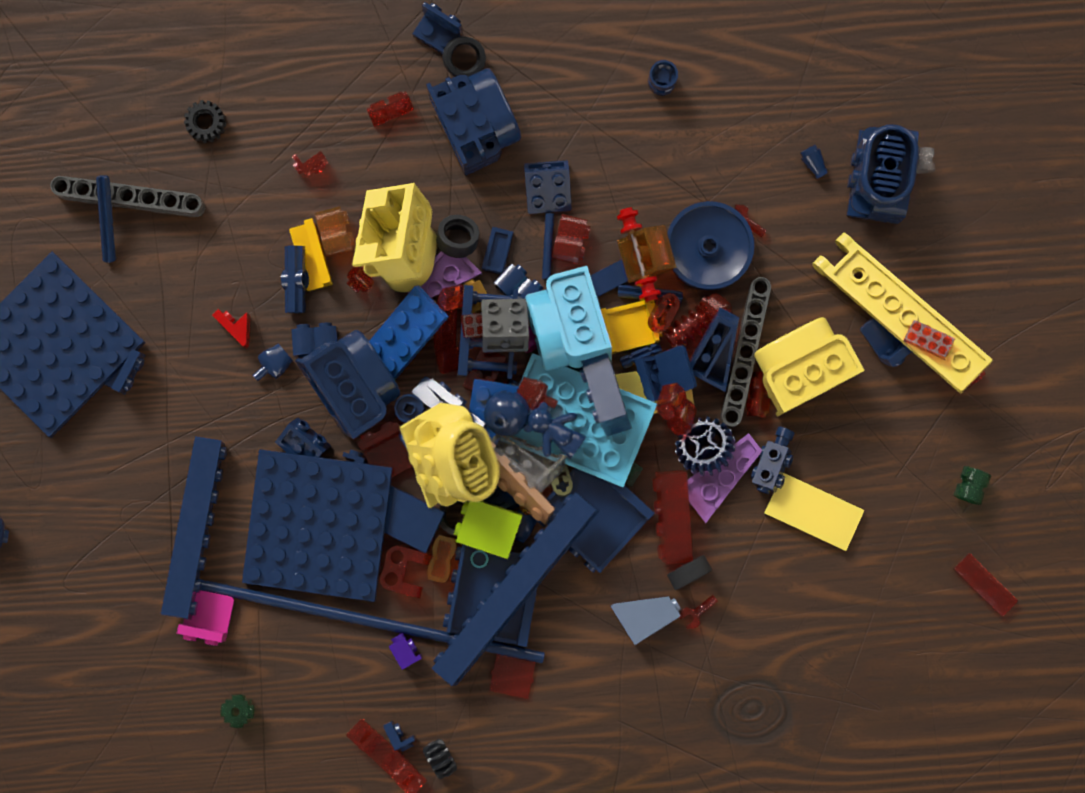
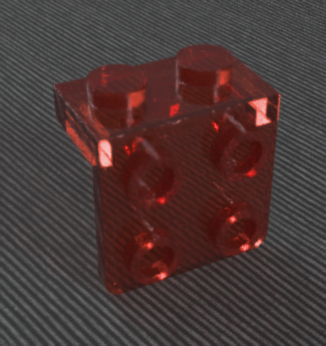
(386, 448)

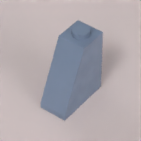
(645, 616)

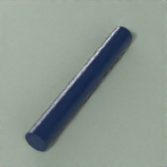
(548, 242)

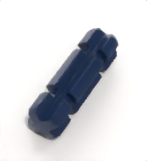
(627, 361)

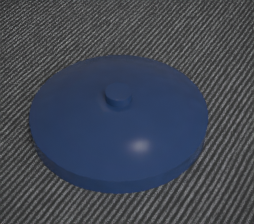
(710, 245)

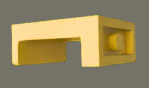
(629, 326)

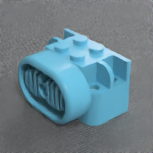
(568, 320)

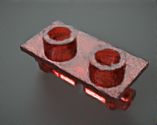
(398, 105)
(757, 404)

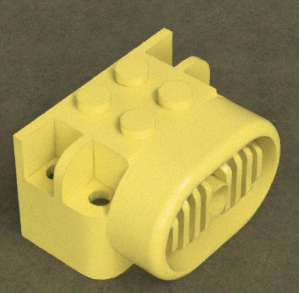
(396, 237)
(806, 364)
(451, 456)

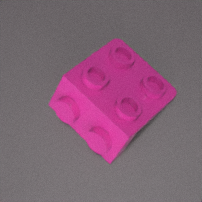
(210, 620)

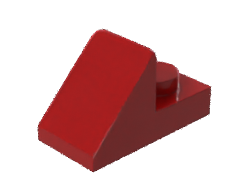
(239, 330)

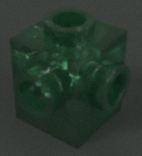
(245, 707)

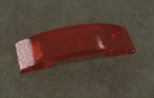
(445, 337)
(386, 757)

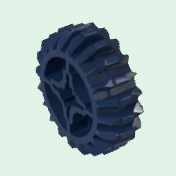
(719, 454)

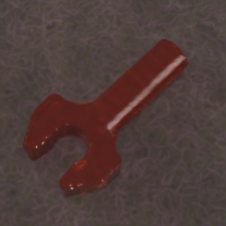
(753, 225)
(698, 611)

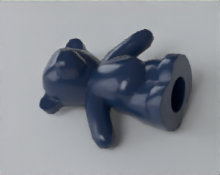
(554, 430)

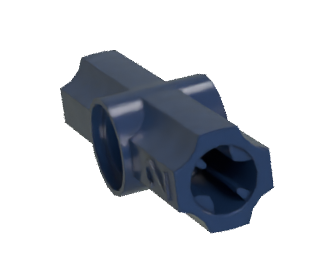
(294, 279)

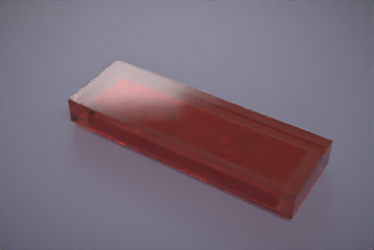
(985, 584)

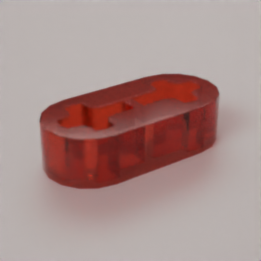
(667, 315)

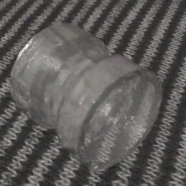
(925, 160)

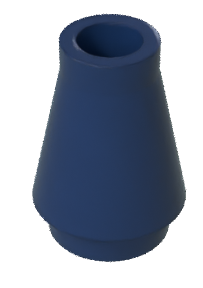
(814, 161)

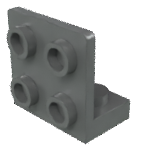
(504, 325)

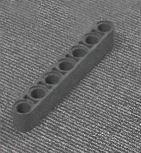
(137, 202)
(752, 343)

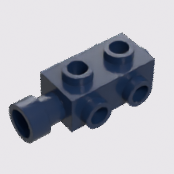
(776, 465)

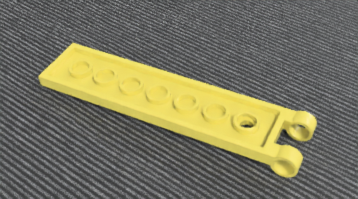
(895, 309)

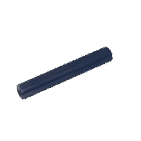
(105, 218)

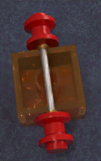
(644, 253)

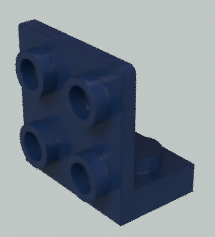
(437, 28)
(548, 187)

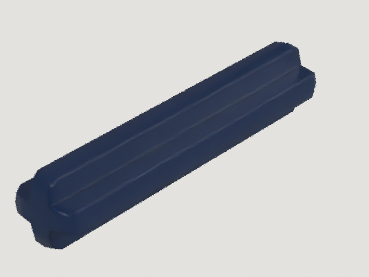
(634, 292)

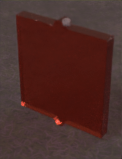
(512, 676)

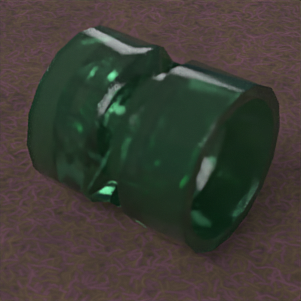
(972, 485)

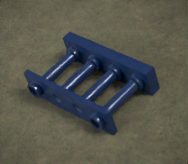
(467, 364)

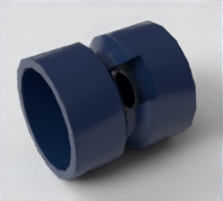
(662, 77)
(408, 408)

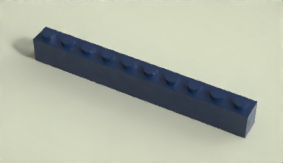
(515, 589)

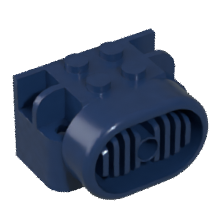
(475, 118)
(875, 190)
(350, 382)

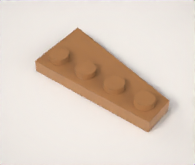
(518, 487)

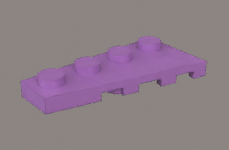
(709, 491)

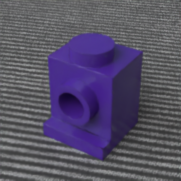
(404, 651)

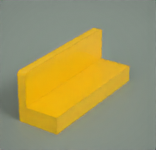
(315, 260)

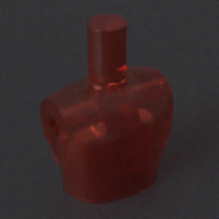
(535, 393)

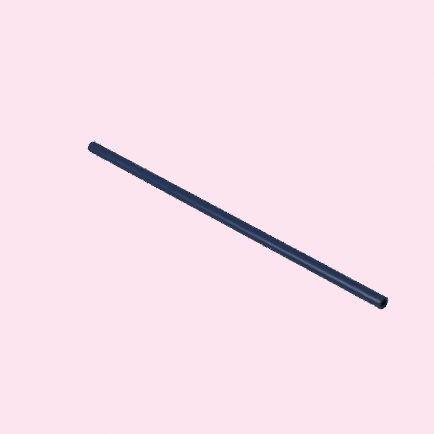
(361, 619)

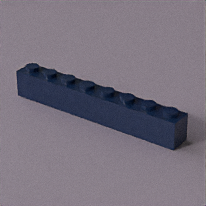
(193, 528)

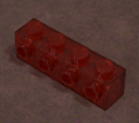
(673, 516)

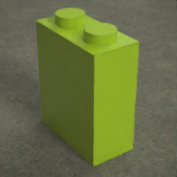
(488, 527)

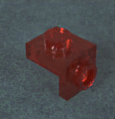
(314, 165)

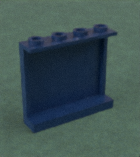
(615, 524)
(475, 585)

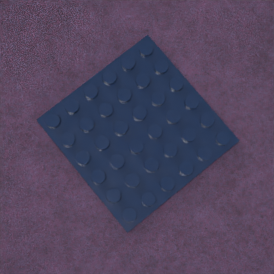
(58, 344)
(317, 525)

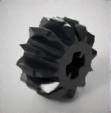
(440, 759)

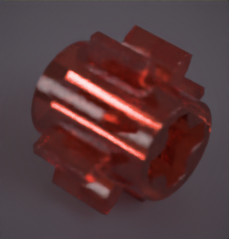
(359, 280)

